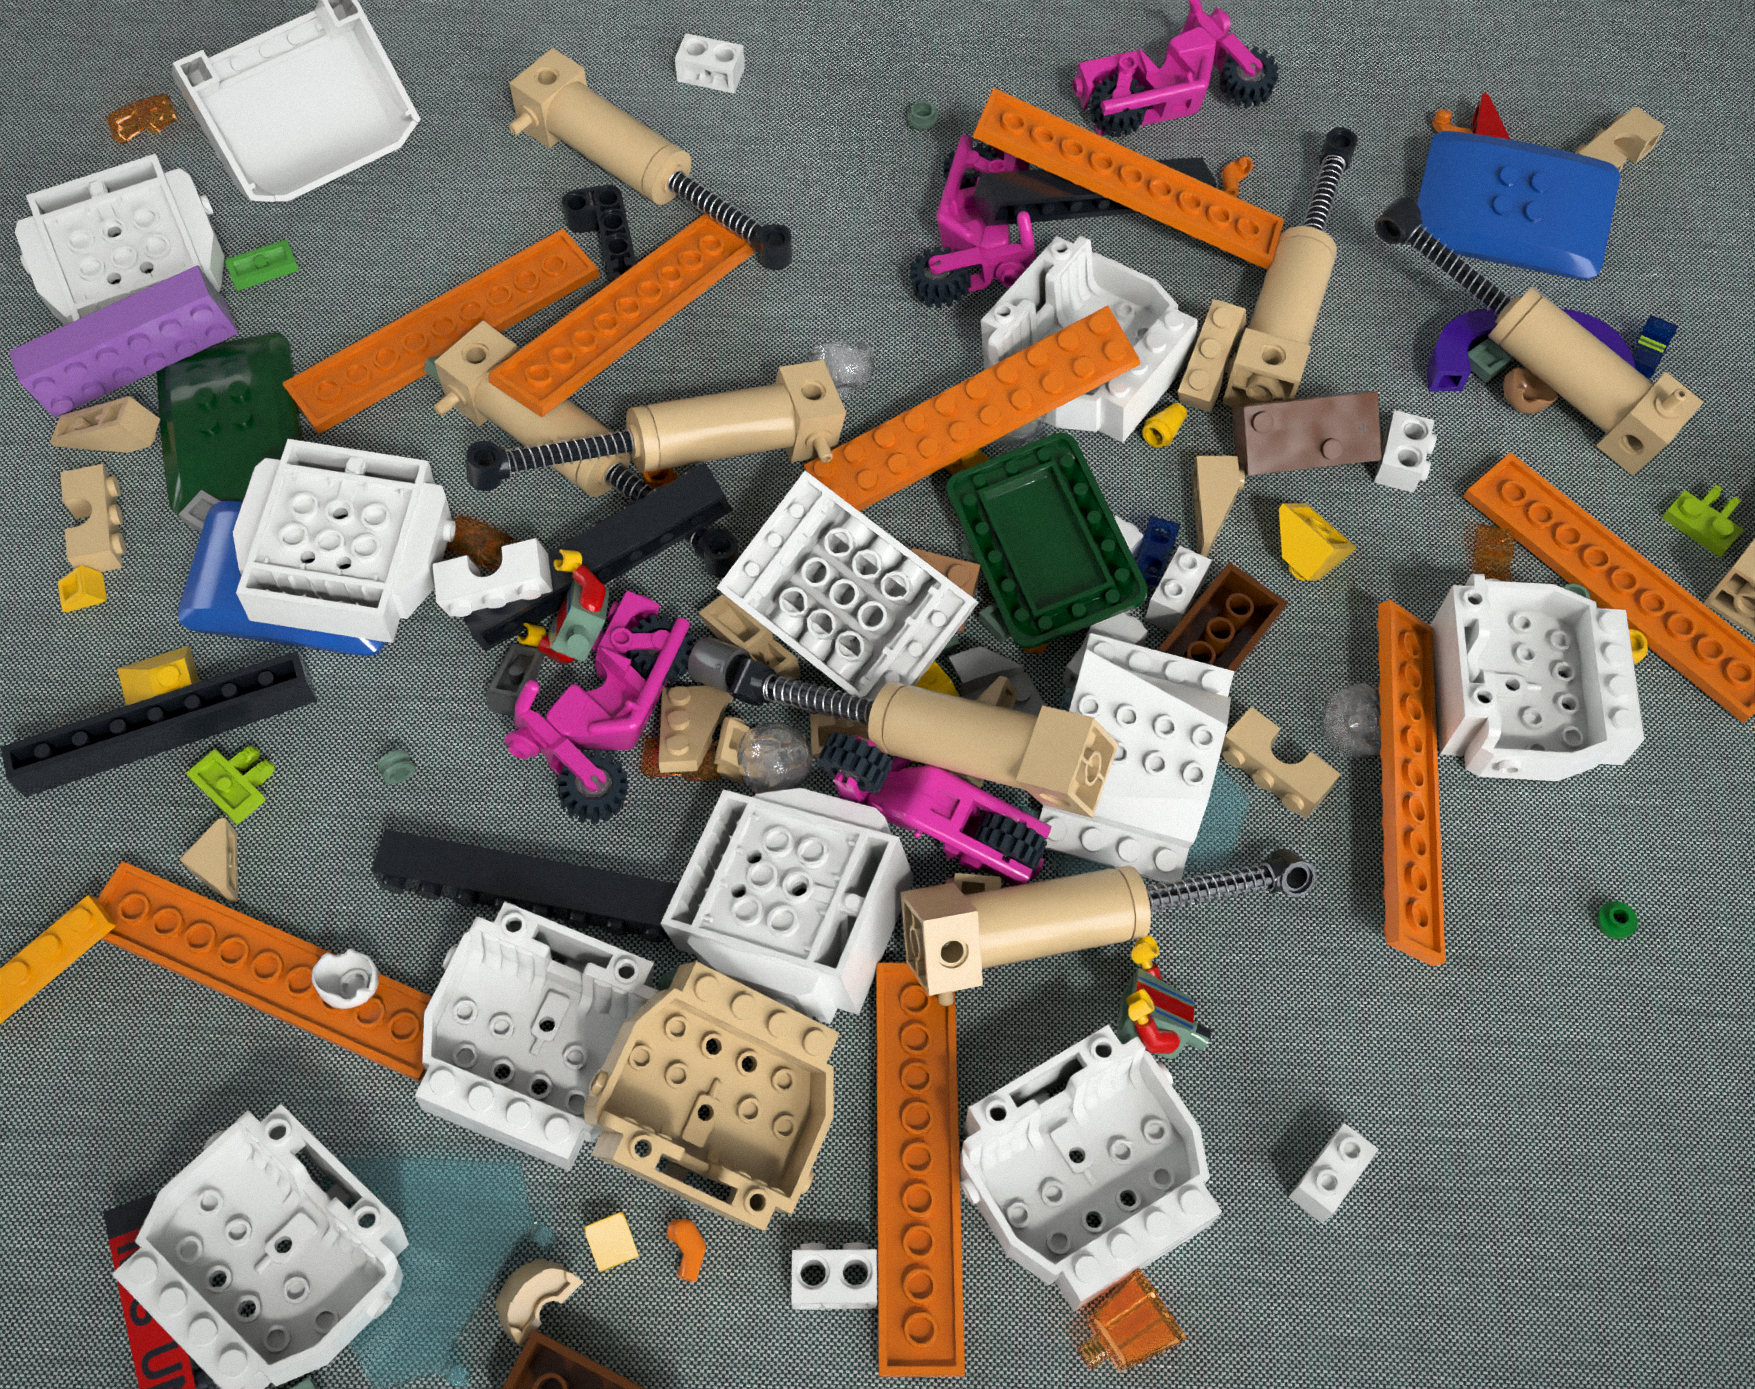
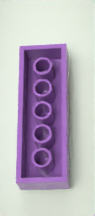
(123, 342)

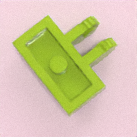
(1703, 522)
(227, 786)

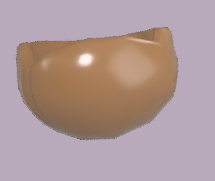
(1527, 392)

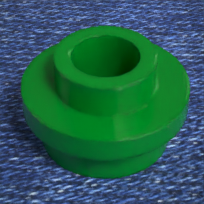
(1610, 926)

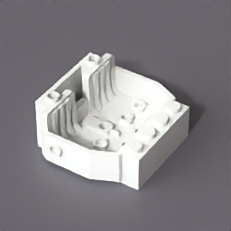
(72, 245)
(1071, 284)
(390, 539)
(1522, 638)
(805, 948)
(491, 1016)
(1132, 1142)
(228, 1219)

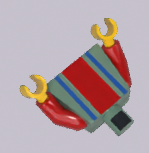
(578, 617)
(1156, 1010)

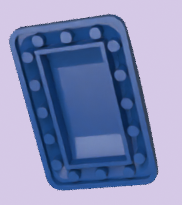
(1518, 203)
(212, 602)

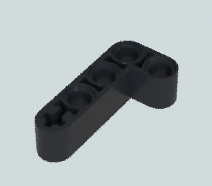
(605, 211)

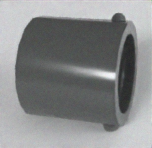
(715, 663)

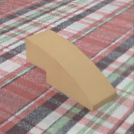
(739, 628)

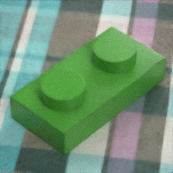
(261, 265)

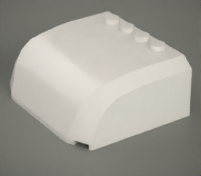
(299, 102)

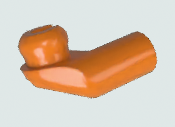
(1443, 122)
(1234, 173)
(692, 1246)

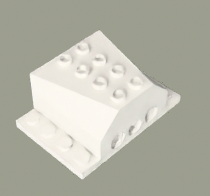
(845, 592)
(1169, 737)

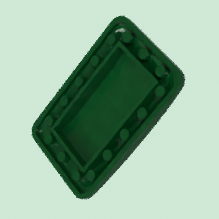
(225, 416)
(1046, 541)

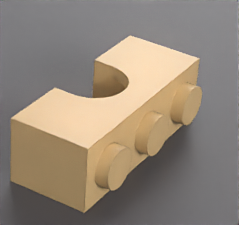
(1628, 137)
(1208, 361)
(98, 541)
(1298, 785)

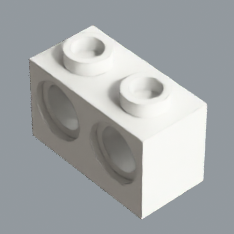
(709, 63)
(1405, 451)
(1178, 589)
(1333, 1173)
(834, 1290)

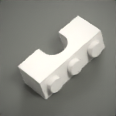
(521, 576)

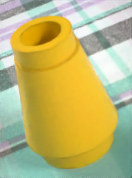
(1163, 426)

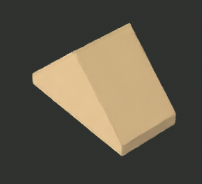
(215, 859)

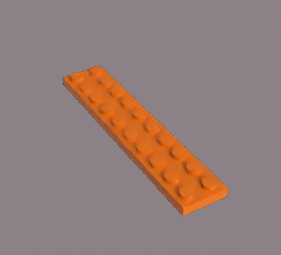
(1129, 178)
(620, 315)
(399, 350)
(978, 410)
(1622, 579)
(1410, 786)
(259, 968)
(917, 1181)

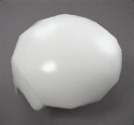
(345, 979)

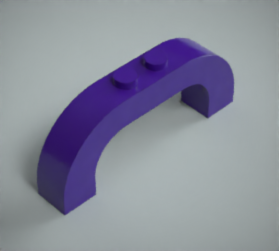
(1449, 361)

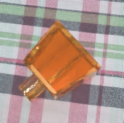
(1130, 1327)

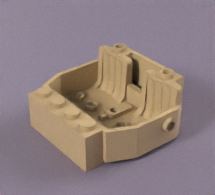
(760, 1122)

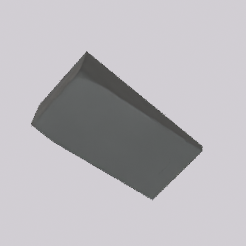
(516, 668)

